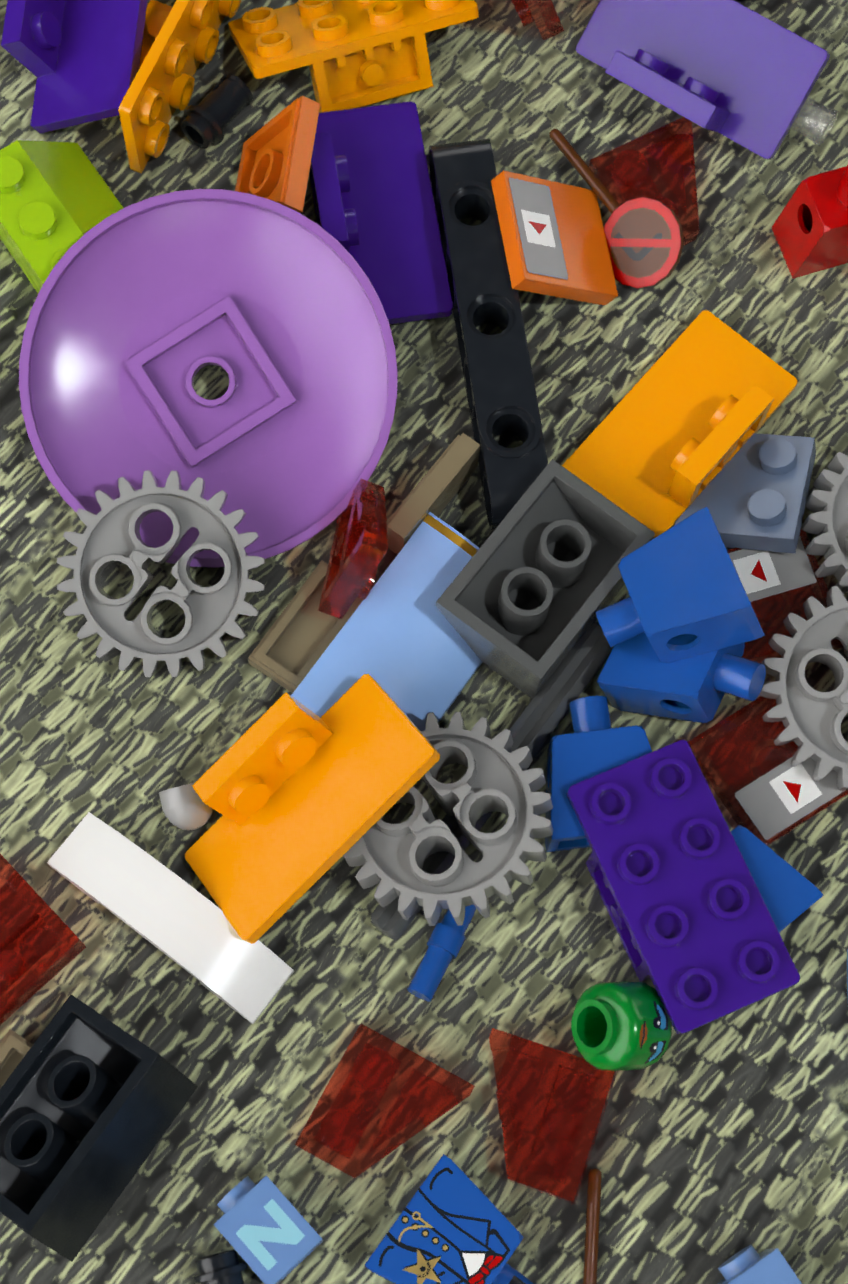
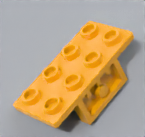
(353, 47)
(171, 51)
(681, 423)
(300, 797)

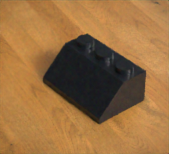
(80, 1124)

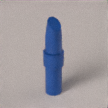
(442, 948)

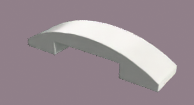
(170, 916)

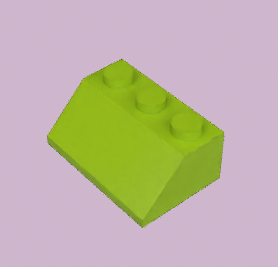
(48, 202)

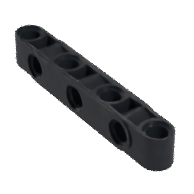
(493, 366)

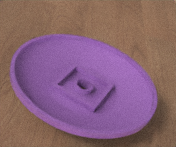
(199, 286)

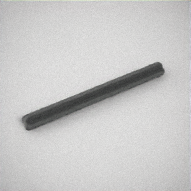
(529, 730)

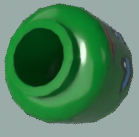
(621, 1026)

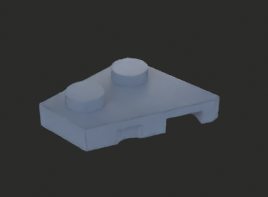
(761, 493)

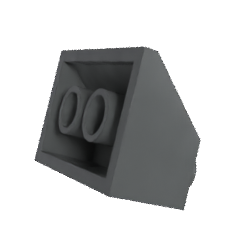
(542, 577)

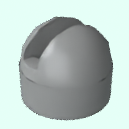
(184, 807)

